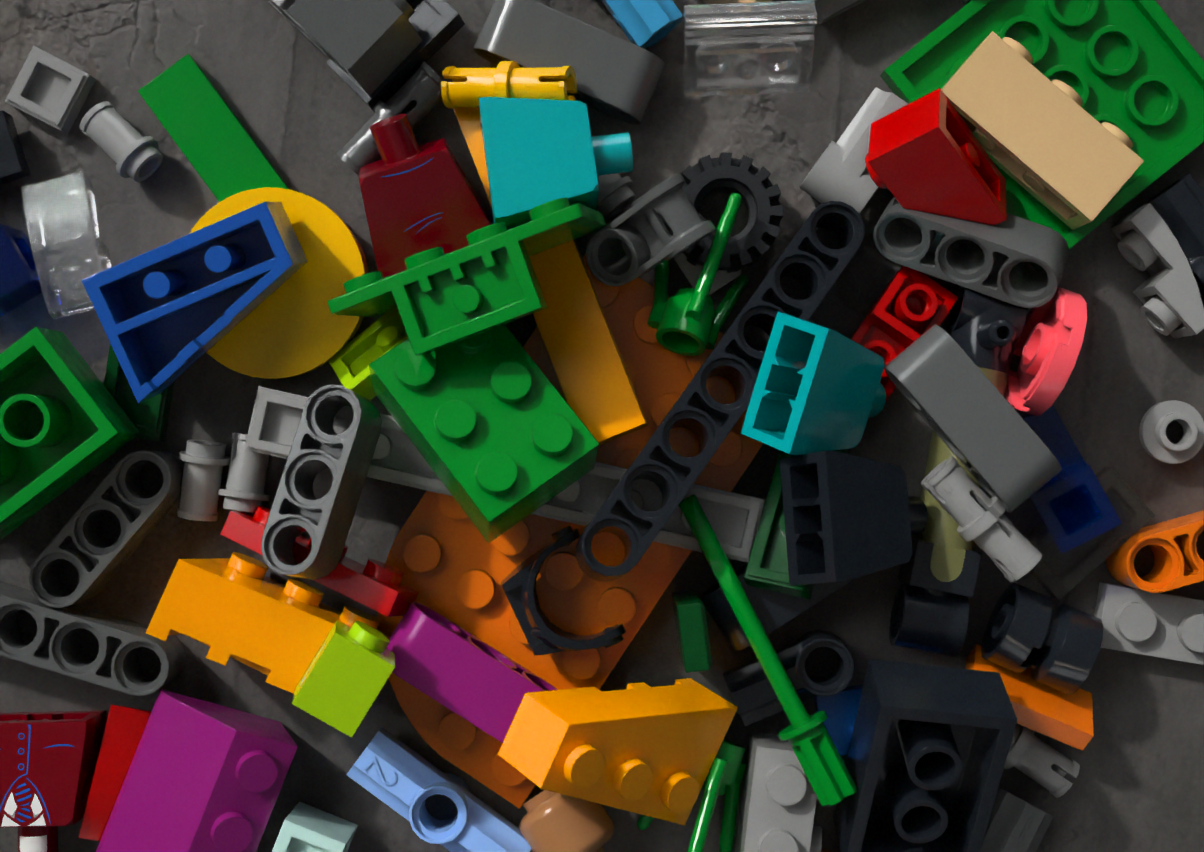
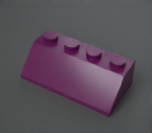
(199, 780)

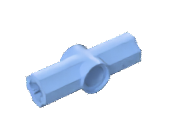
(407, 779)

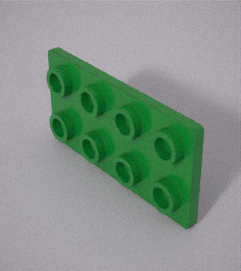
(471, 288)

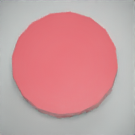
(1047, 352)

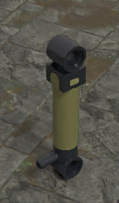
(932, 601)

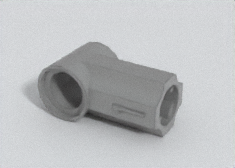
(842, 167)

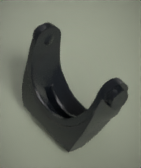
(540, 632)

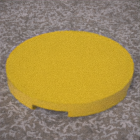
(294, 326)

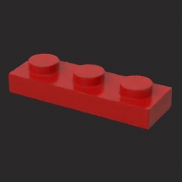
(372, 585)

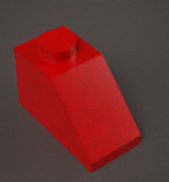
(935, 162)

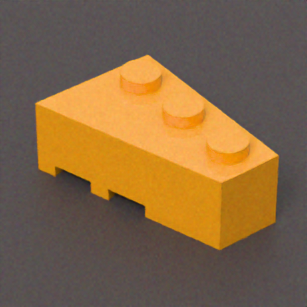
(249, 616)
(621, 747)

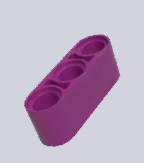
(460, 670)

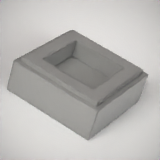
(50, 90)

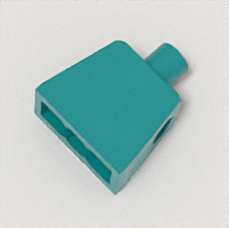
(544, 154)
(813, 389)

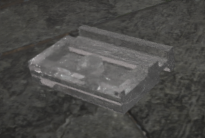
(748, 48)

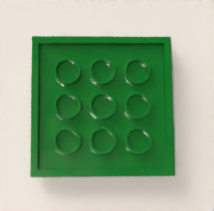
(1114, 53)

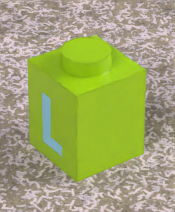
(345, 676)

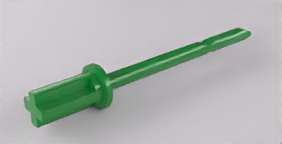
(807, 732)

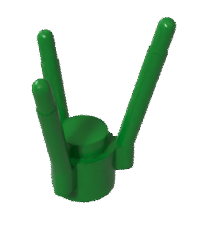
(687, 320)
(724, 777)

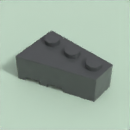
(357, 35)

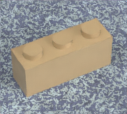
(1040, 131)

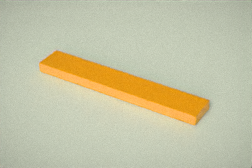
(573, 326)

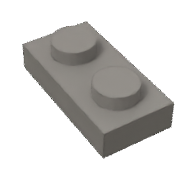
(1151, 623)

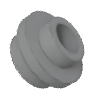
(1153, 432)

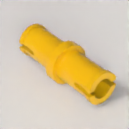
(506, 81)

